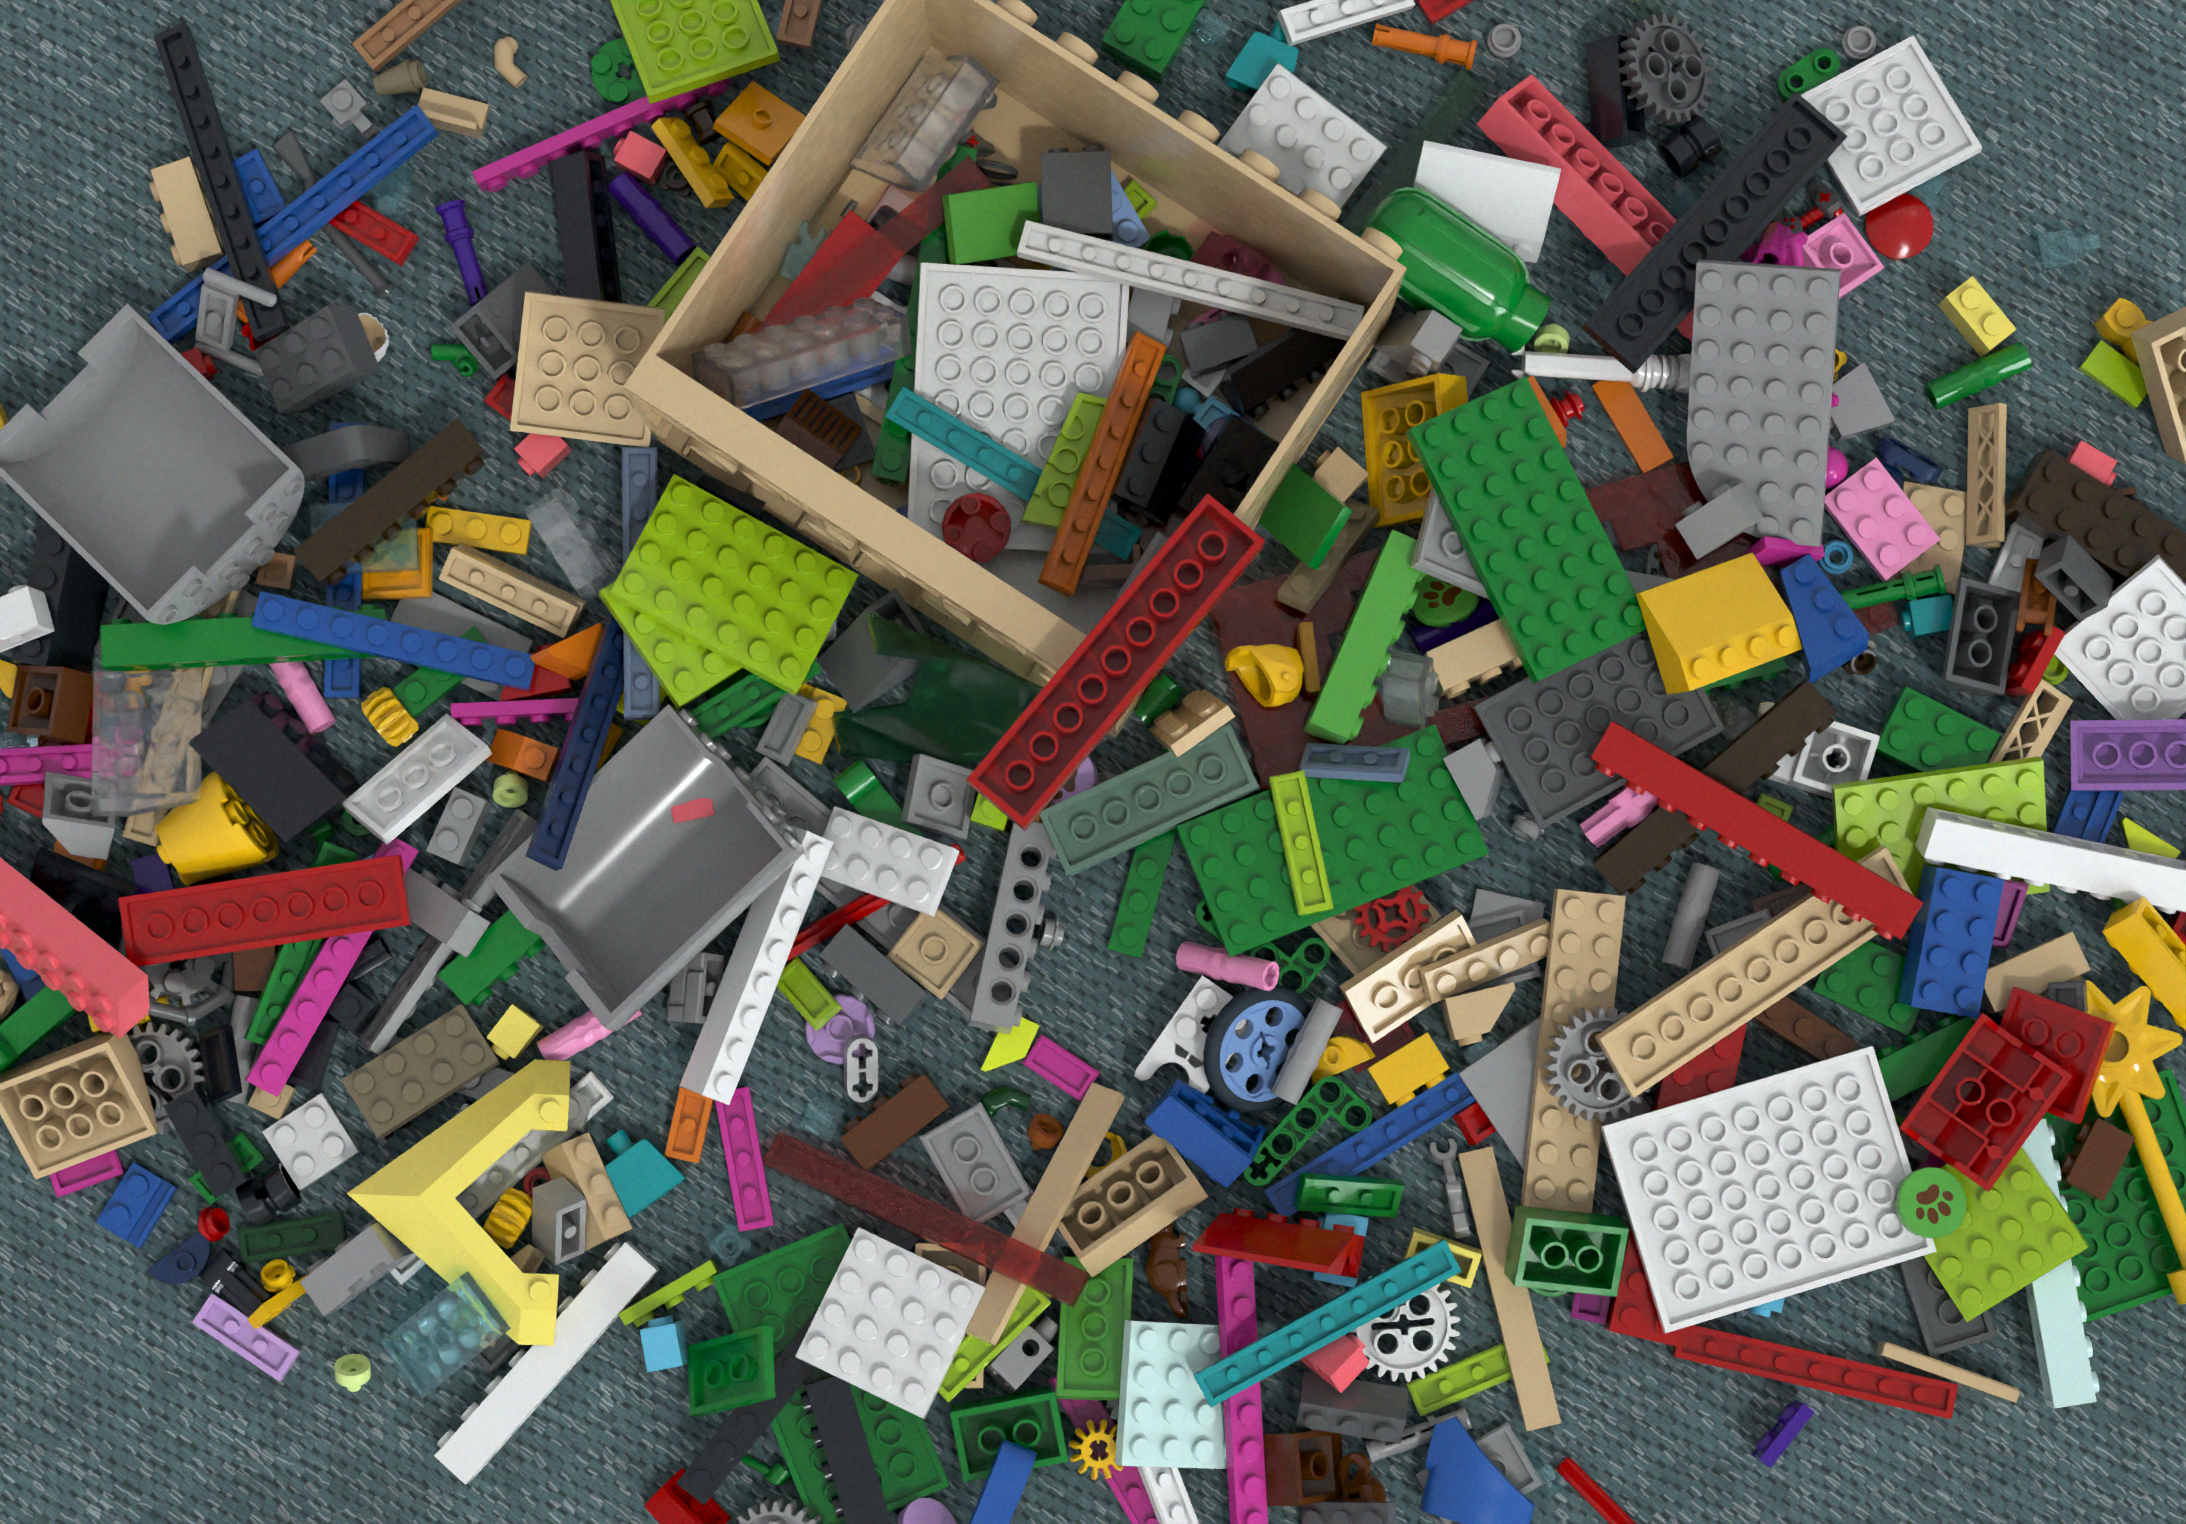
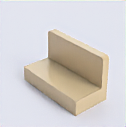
(454, 112)

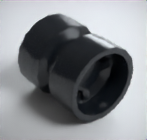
(1694, 144)
(278, 1187)

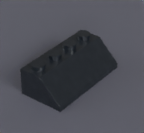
(1278, 370)
(75, 602)

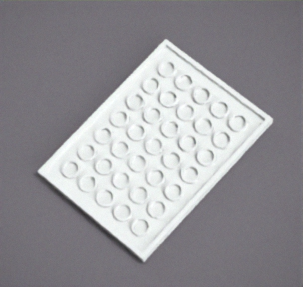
(1008, 360)
(1765, 1188)

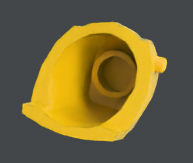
(1268, 672)

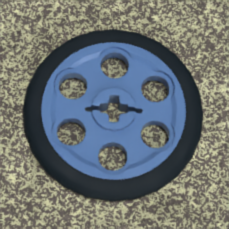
(1222, 1041)

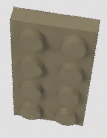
(420, 1071)

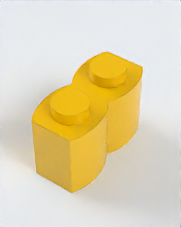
(2117, 324)

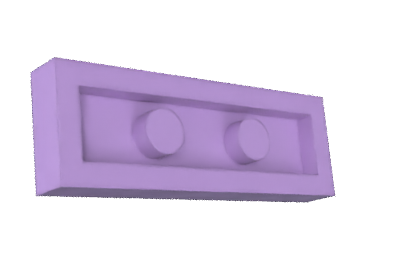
(256, 1345)

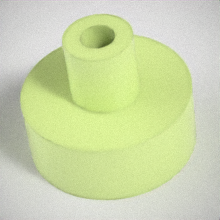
(1551, 339)
(510, 790)
(352, 1371)

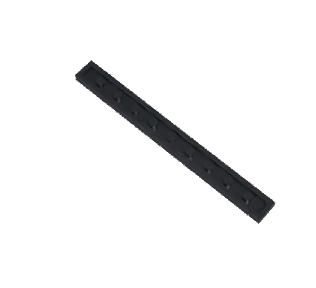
(220, 177)
(751, 1420)

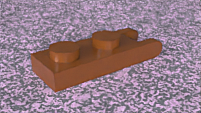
(2036, 601)

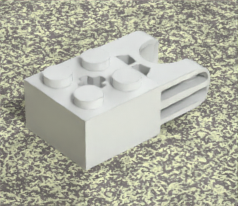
(1809, 767)
(1183, 1037)

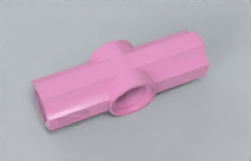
(1621, 810)

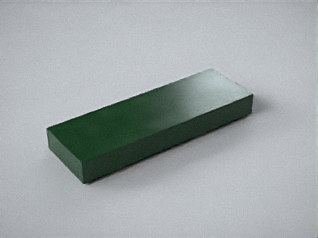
(291, 1237)

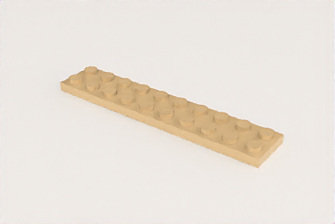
(1577, 976)
(1737, 985)

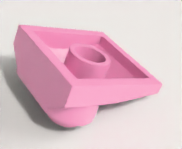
(1843, 248)

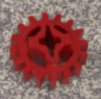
(1382, 926)

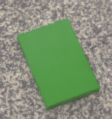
(988, 221)

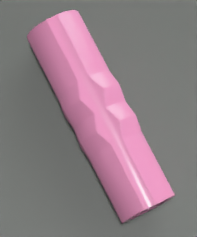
(304, 696)
(1235, 970)
(575, 1036)

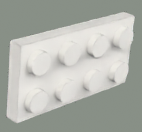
(416, 778)
(887, 861)

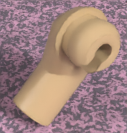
(504, 61)

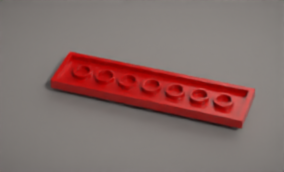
(265, 911)

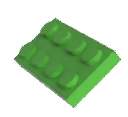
(1094, 1334)

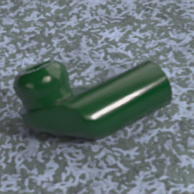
(1003, 1096)

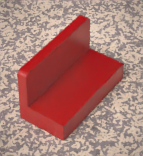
(676, 1506)

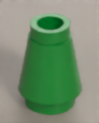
(1158, 698)

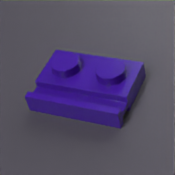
(1775, 1442)

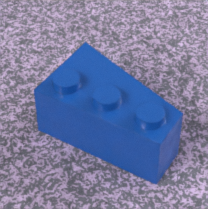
(1822, 618)
(1204, 1132)

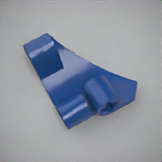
(1467, 1484)

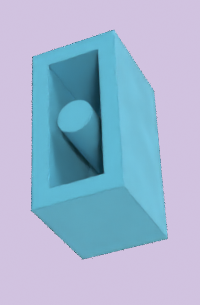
(664, 1344)

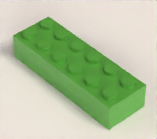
(1365, 642)

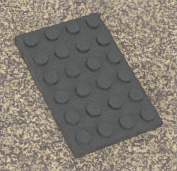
(1557, 723)

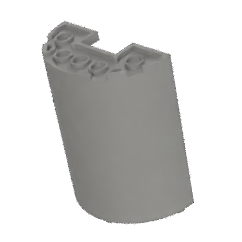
(153, 474)
(636, 886)

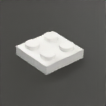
(311, 1141)

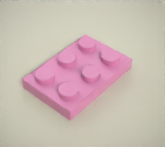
(1880, 520)

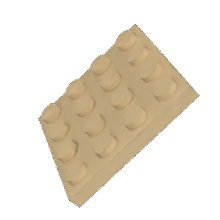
(575, 368)

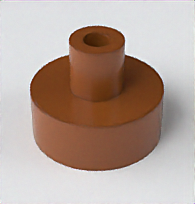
(1044, 1132)

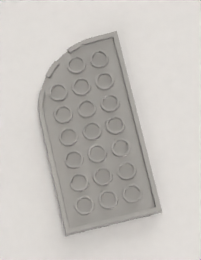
(1764, 389)

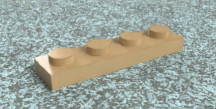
(1485, 961)

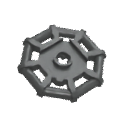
(186, 984)

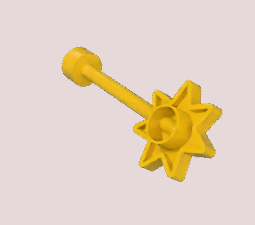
(2121, 1079)

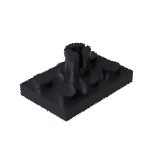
(1229, 465)
(82, 891)

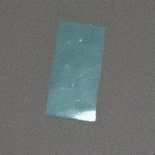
(445, 1334)

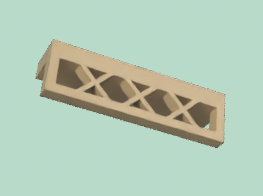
(1986, 476)
(2040, 726)

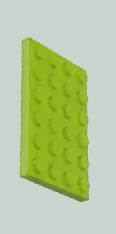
(733, 585)
(1893, 809)

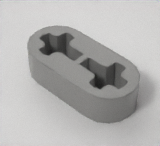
(852, 1068)

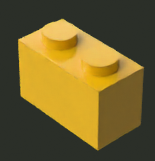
(1408, 1069)

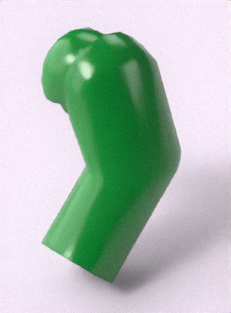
(458, 355)

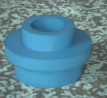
(1846, 557)

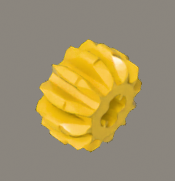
(389, 716)
(509, 1217)
(1086, 1449)

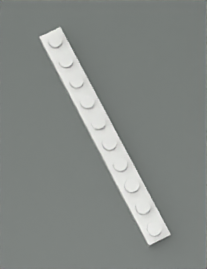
(1189, 281)

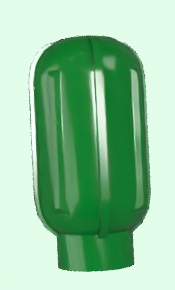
(1459, 269)

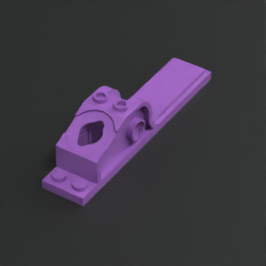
(2128, 755)

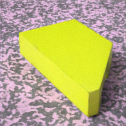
(2144, 841)
(1011, 1047)

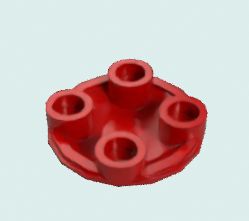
(1900, 227)
(976, 526)

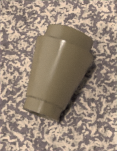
(401, 79)

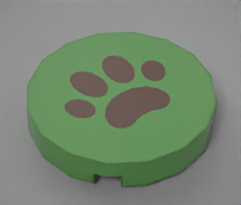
(1442, 602)
(1930, 1202)

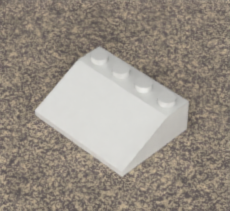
(1493, 191)

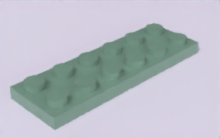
(1148, 801)

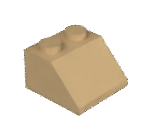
(1474, 1013)

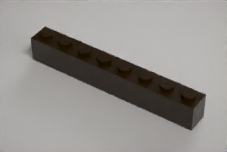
(1737, 766)

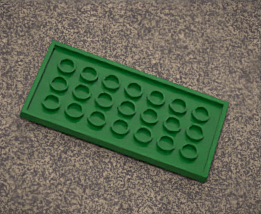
(1528, 529)
(1370, 839)
(784, 1293)

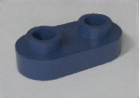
(1920, 466)

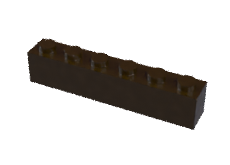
(391, 503)

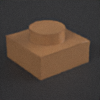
(278, 572)

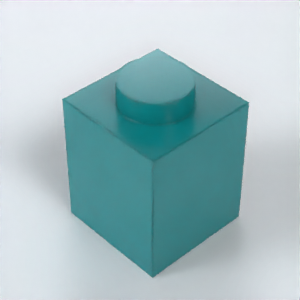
(1927, 617)

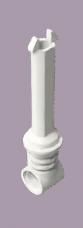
(1655, 372)

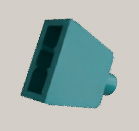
(1259, 59)
(640, 1172)

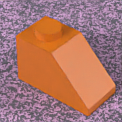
(572, 655)
(524, 755)

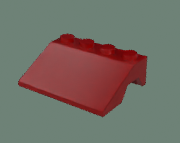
(1985, 1102)
(1283, 1243)

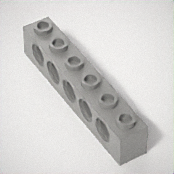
(985, 1010)

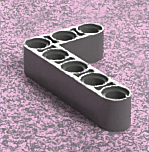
(347, 449)

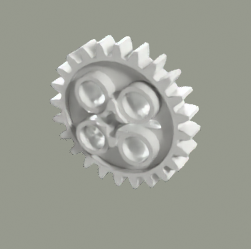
(1405, 1356)

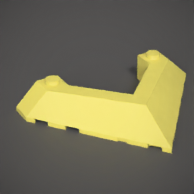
(419, 1191)

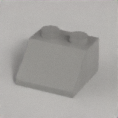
(1478, 775)
(70, 818)

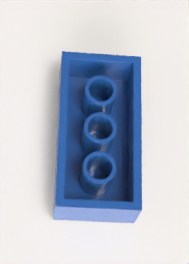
(1951, 941)

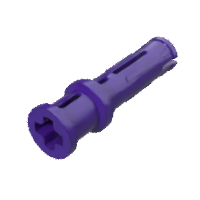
(459, 236)

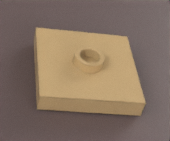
(935, 952)

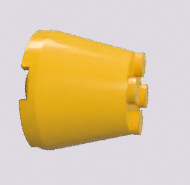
(214, 834)

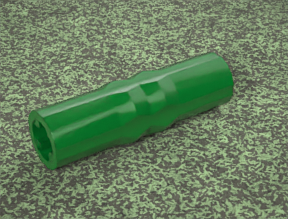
(1978, 375)

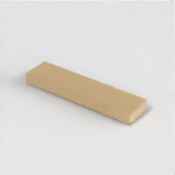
(1947, 1371)

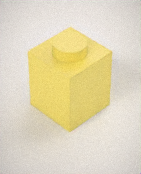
(514, 1033)

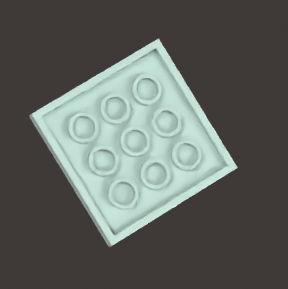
(1160, 1402)

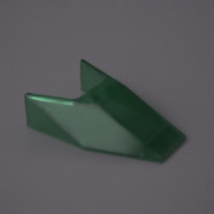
(952, 712)

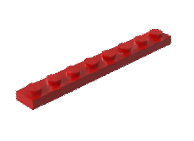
(1817, 1371)

